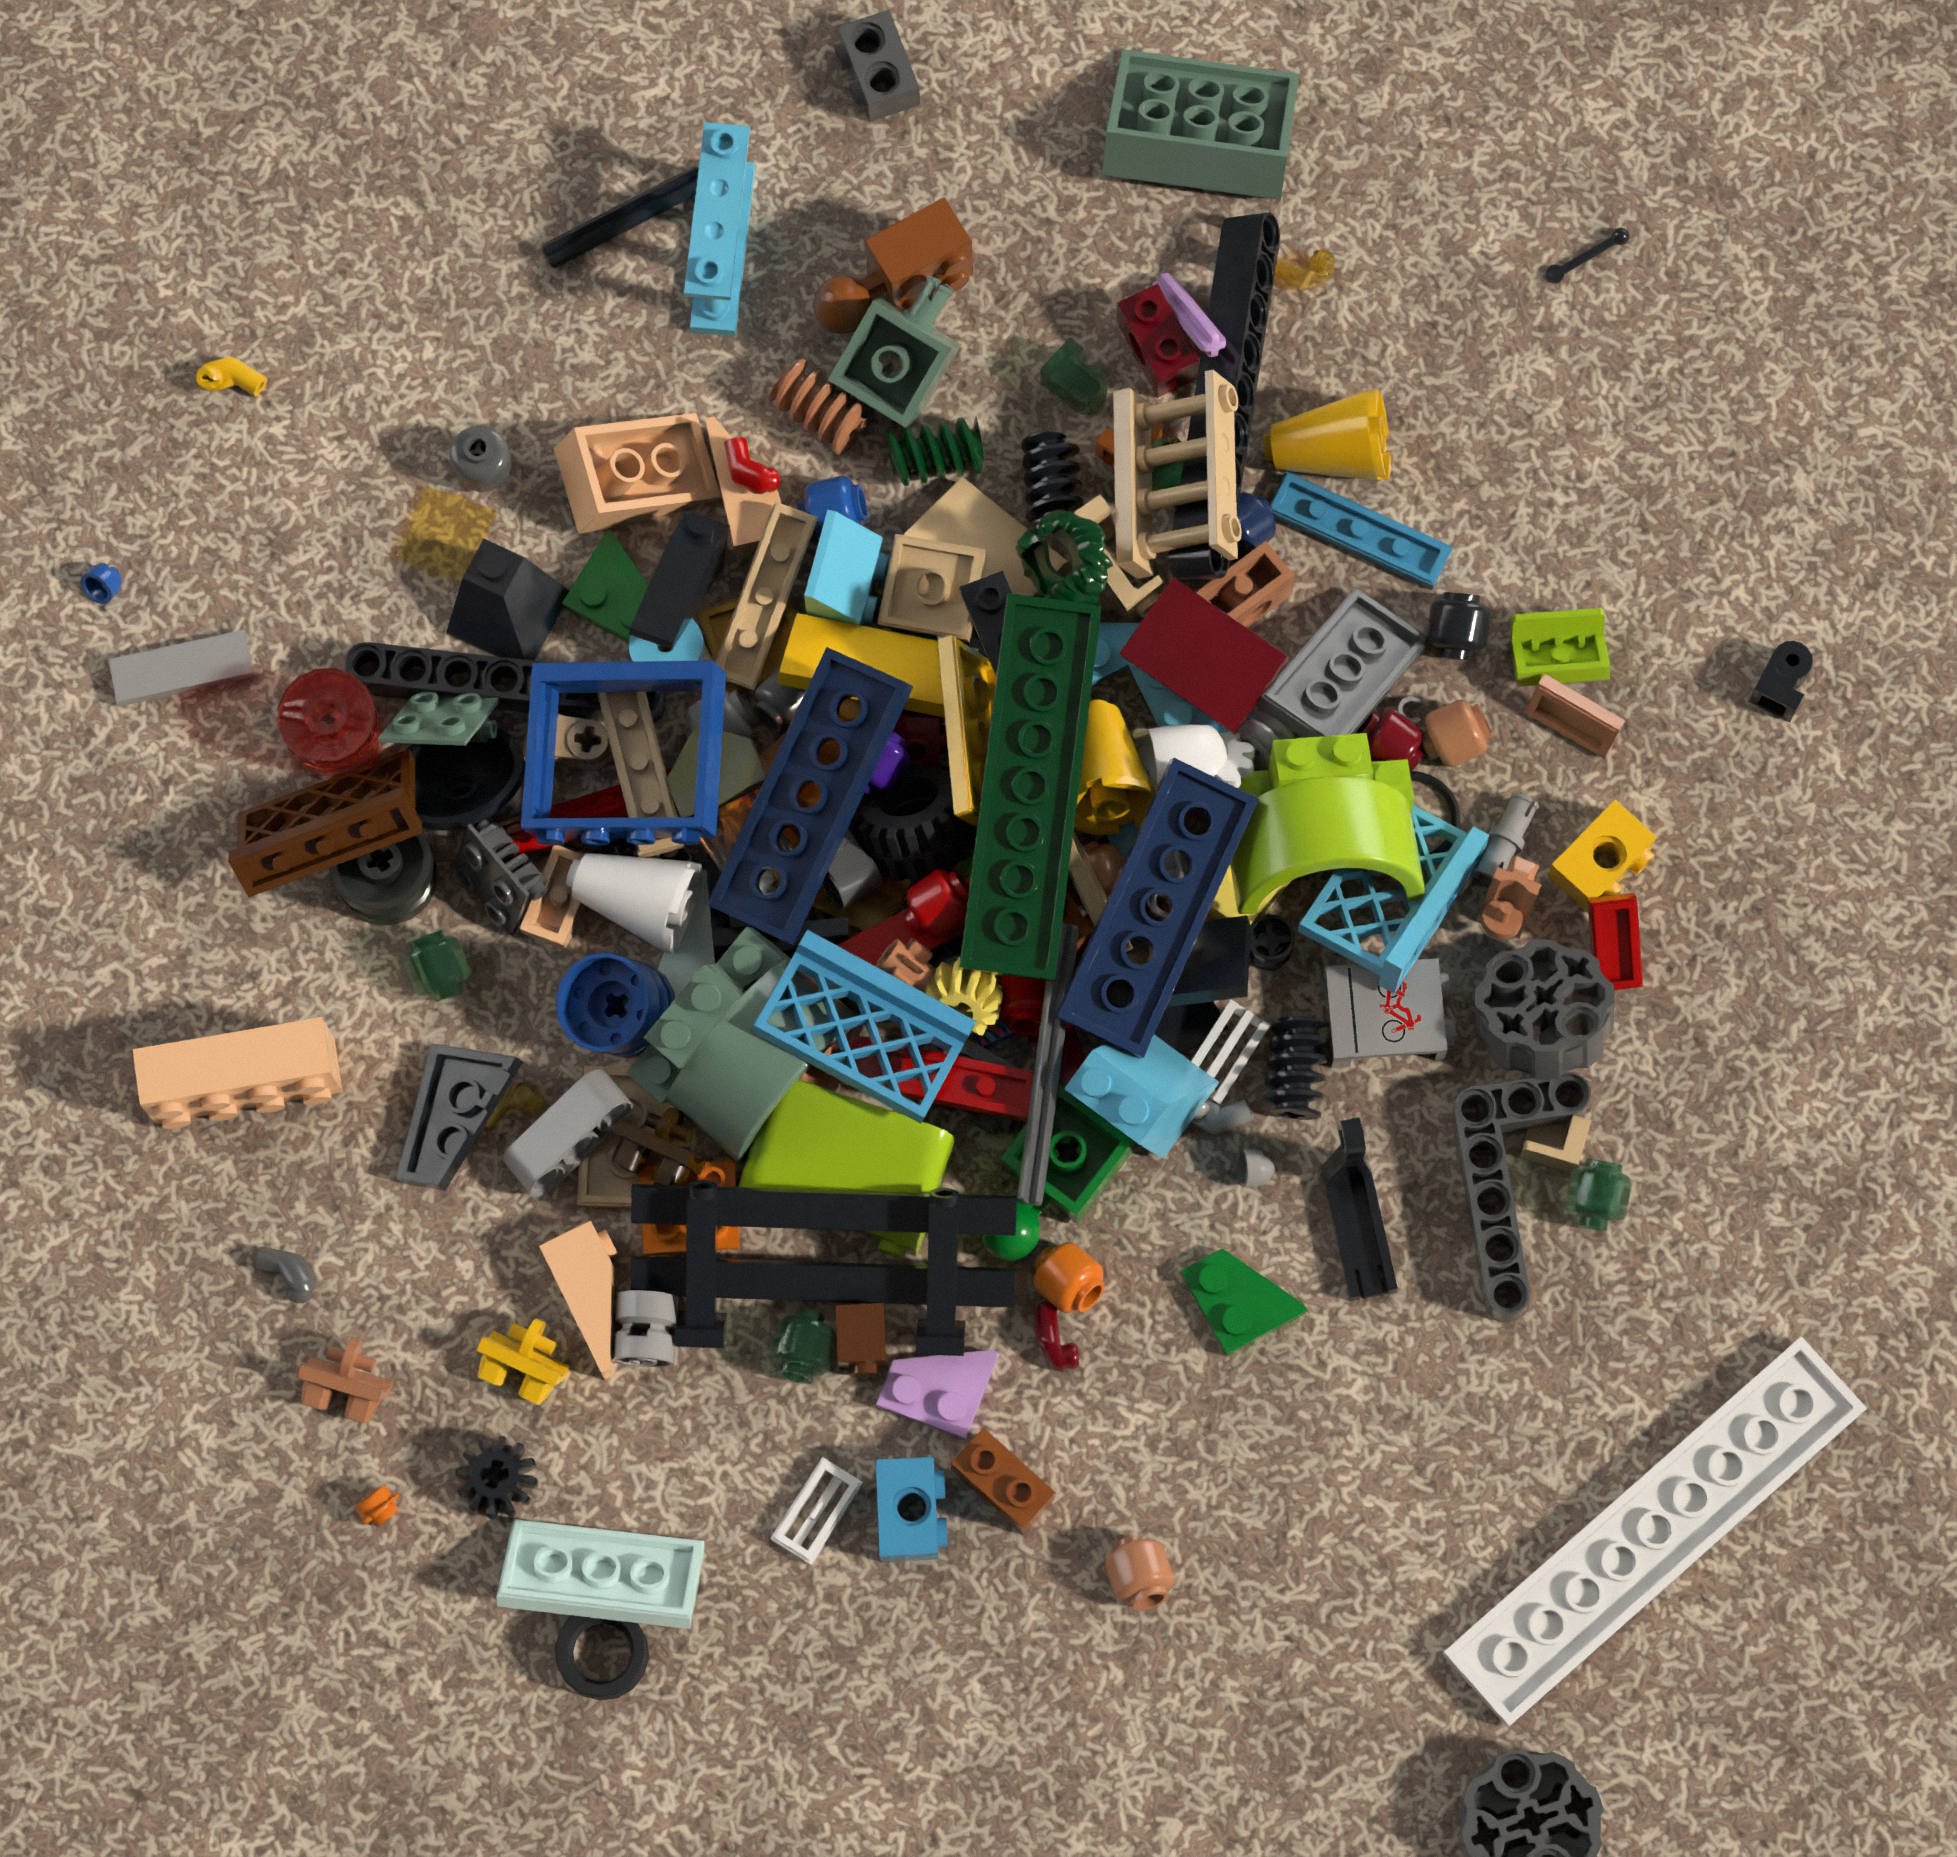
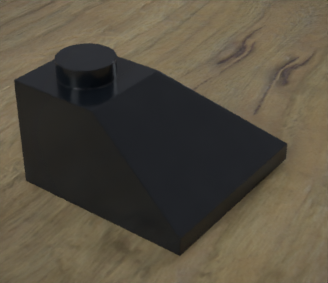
(505, 604)

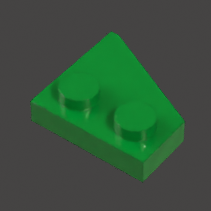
(608, 589)

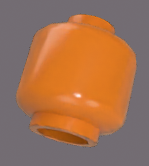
(1068, 1277)

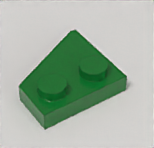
(1238, 1300)

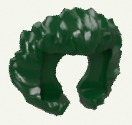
(1089, 562)

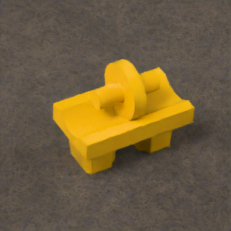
(541, 1370)

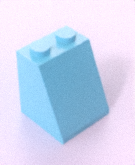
(1146, 1096)

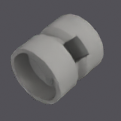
(648, 1312)

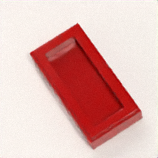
(1616, 939)

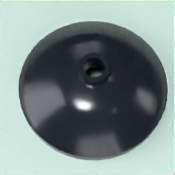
(465, 782)

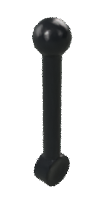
(1556, 273)

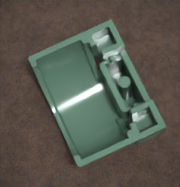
(728, 1072)

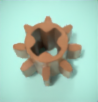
(907, 963)

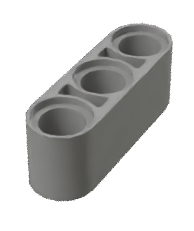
(567, 1132)

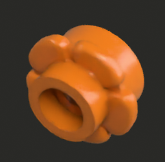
(377, 1506)

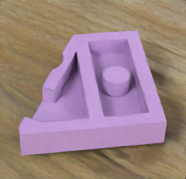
(939, 1389)

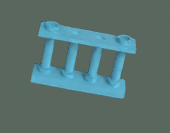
(719, 229)

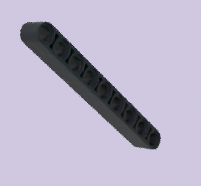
(1240, 313)

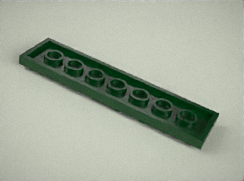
(1030, 788)

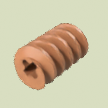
(819, 407)

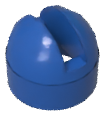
(96, 577)

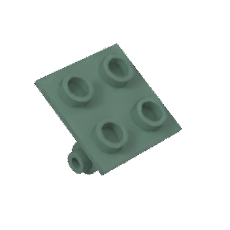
(443, 720)

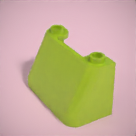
(848, 1145)

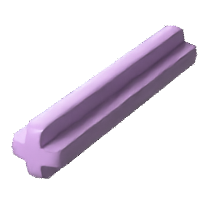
(1191, 316)

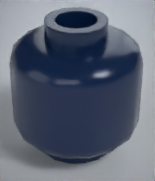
(1256, 522)

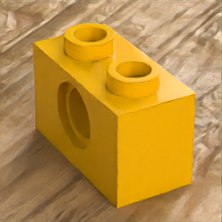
(1612, 832)

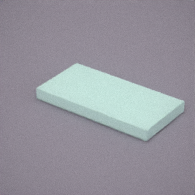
(601, 1573)

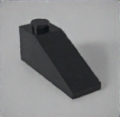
(681, 579)

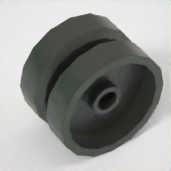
(391, 894)

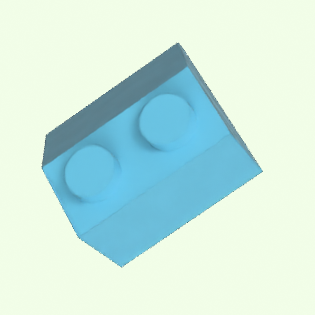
(846, 572)

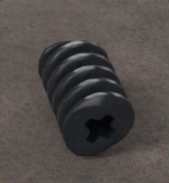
(1048, 475)
(1294, 1067)

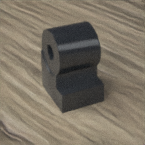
(1781, 677)

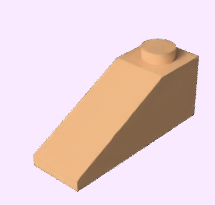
(744, 510)
(587, 1282)

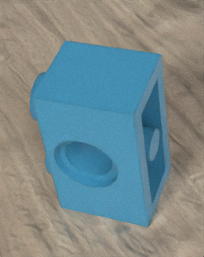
(897, 1482)

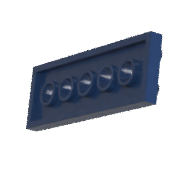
(841, 791)
(1125, 916)

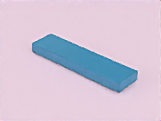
(1360, 530)

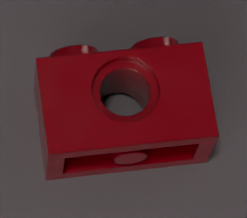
(1157, 340)

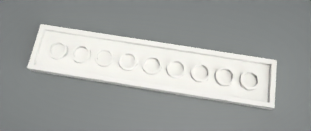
(1654, 1531)

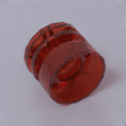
(333, 748)

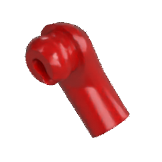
(746, 472)

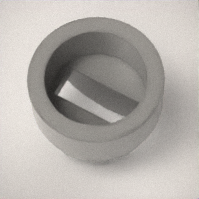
(1254, 1167)

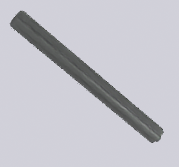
(1046, 1075)

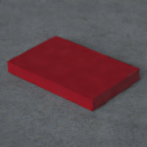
(1203, 655)

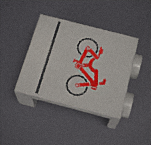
(1378, 1023)

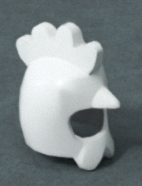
(1199, 746)

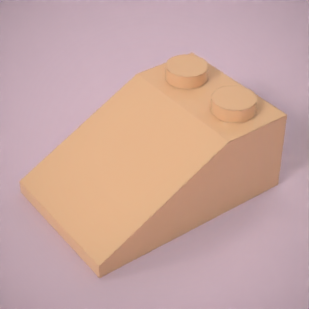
(635, 470)

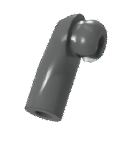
(292, 1269)

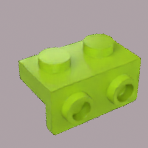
(1559, 644)

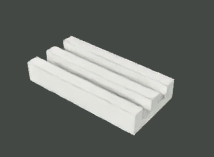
(1246, 1018)
(795, 1546)

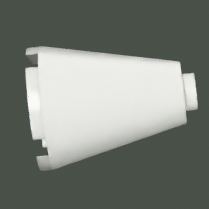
(639, 894)

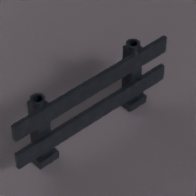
(938, 1285)

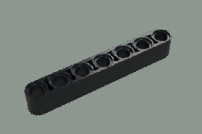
(485, 673)

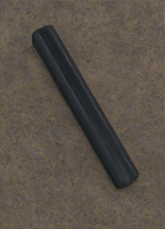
(621, 218)

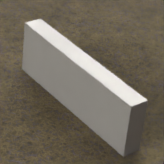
(181, 668)

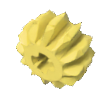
(968, 993)

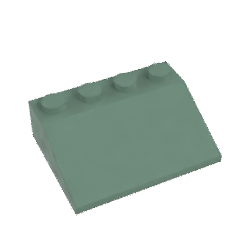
(1200, 124)

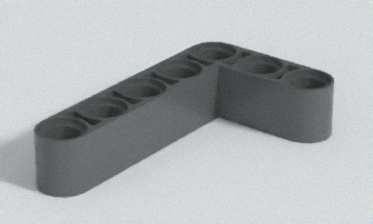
(1496, 1179)

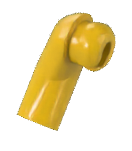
(229, 373)

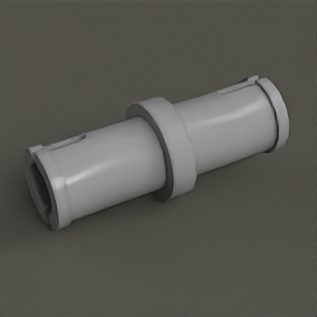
(1506, 837)

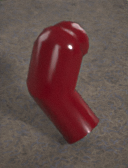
(1048, 1338)

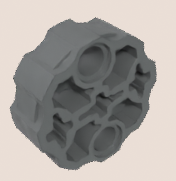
(1523, 1006)
(1542, 1774)

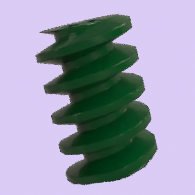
(935, 451)

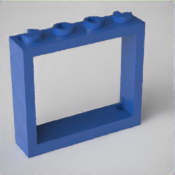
(606, 677)

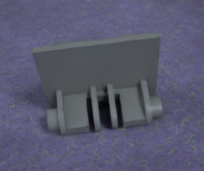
(498, 885)

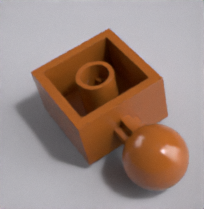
(898, 266)

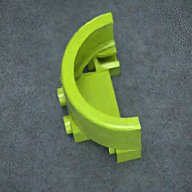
(1326, 811)

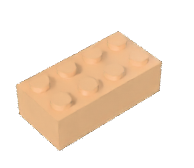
(237, 1072)

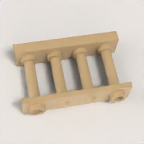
(1137, 460)

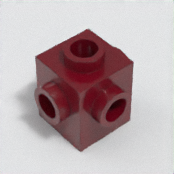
(924, 736)

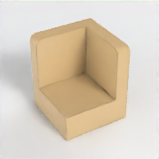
(1557, 1145)

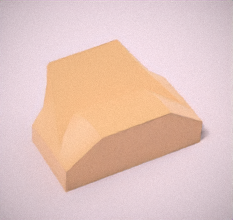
(556, 913)

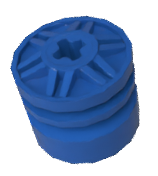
(592, 1000)

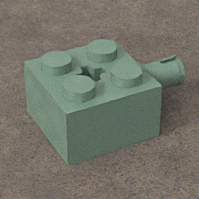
(922, 352)

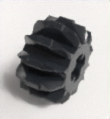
(506, 1490)

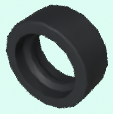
(605, 1689)

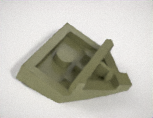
(739, 771)

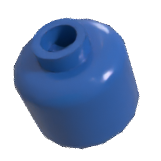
(836, 495)

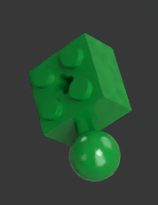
(1068, 1185)

